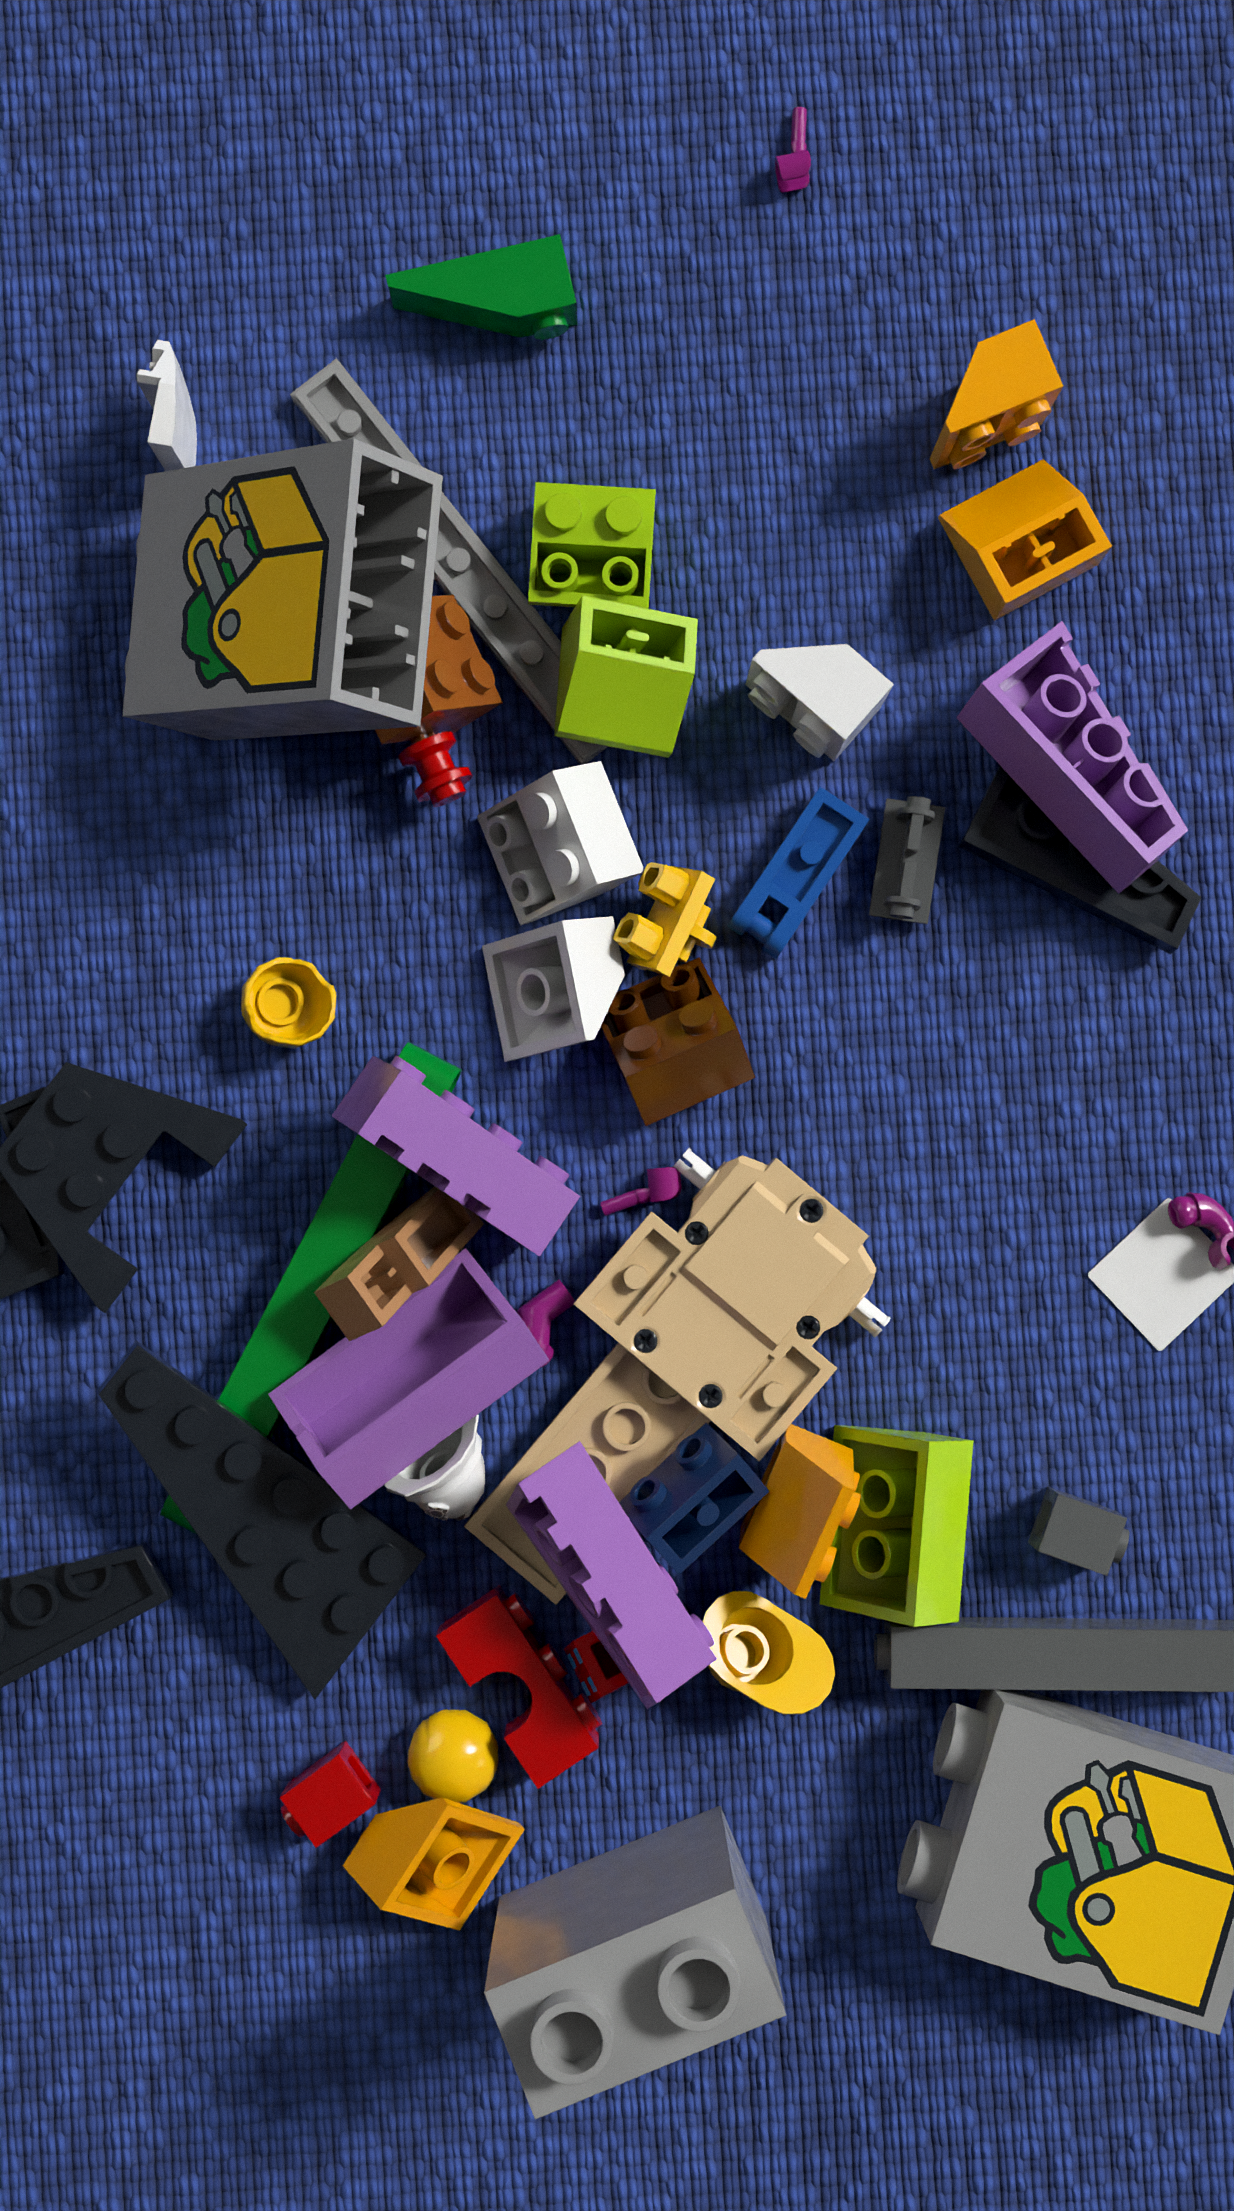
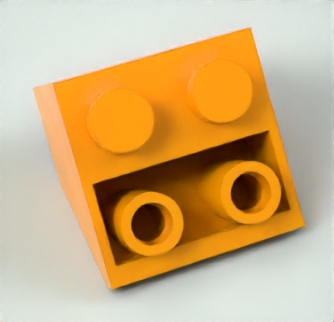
(1000, 397)
(1025, 537)
(808, 1499)

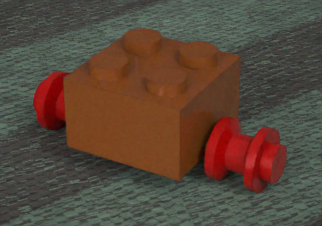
(455, 693)

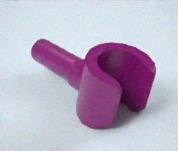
(794, 168)
(662, 1186)

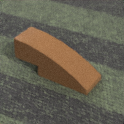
(397, 1263)

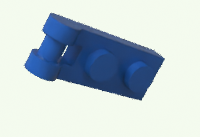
(799, 870)

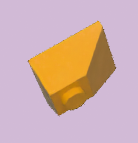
(431, 1859)

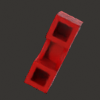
(496, 1638)

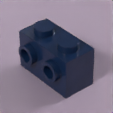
(693, 1497)

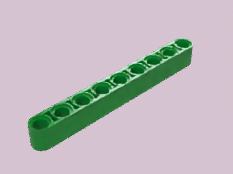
(295, 1316)

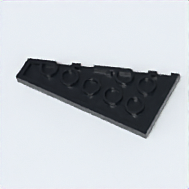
(267, 1517)

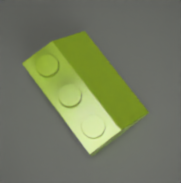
(909, 1530)

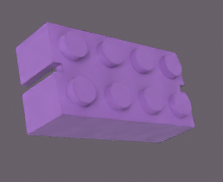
(409, 1385)

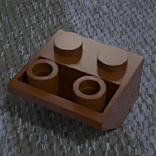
(675, 1042)

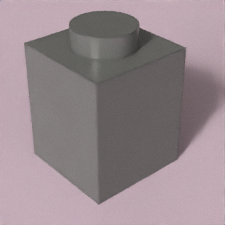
(1079, 1531)

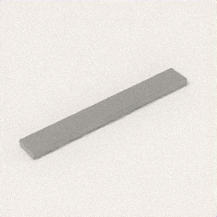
(462, 562)

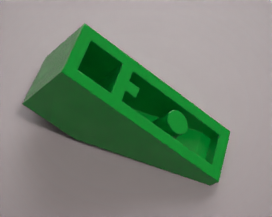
(501, 290)

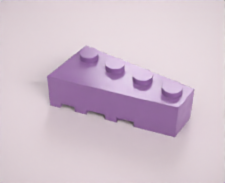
(1074, 758)
(456, 1153)
(611, 1575)

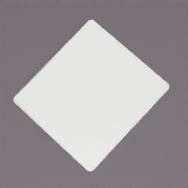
(1161, 1277)

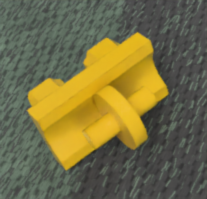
(673, 921)

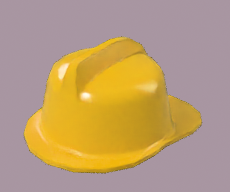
(768, 1654)

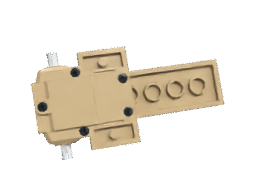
(705, 1332)

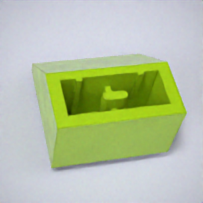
(591, 544)
(624, 676)

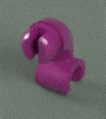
(1205, 1212)

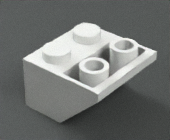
(819, 691)
(560, 841)

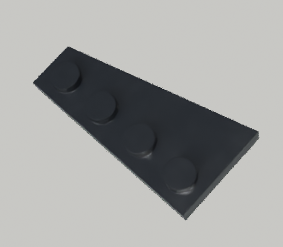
(1026, 843)
(72, 1603)

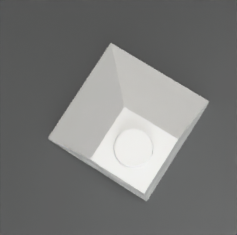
(553, 984)

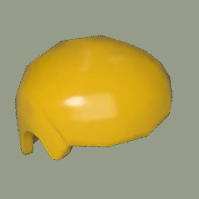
(288, 1002)
(453, 1755)

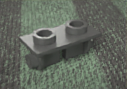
(907, 860)

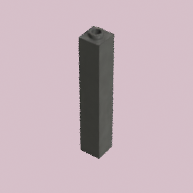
(1059, 1654)

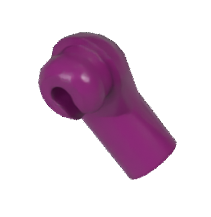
(542, 1309)

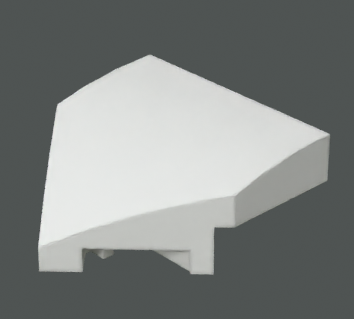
(173, 420)

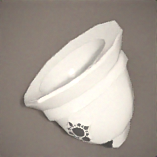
(447, 1477)

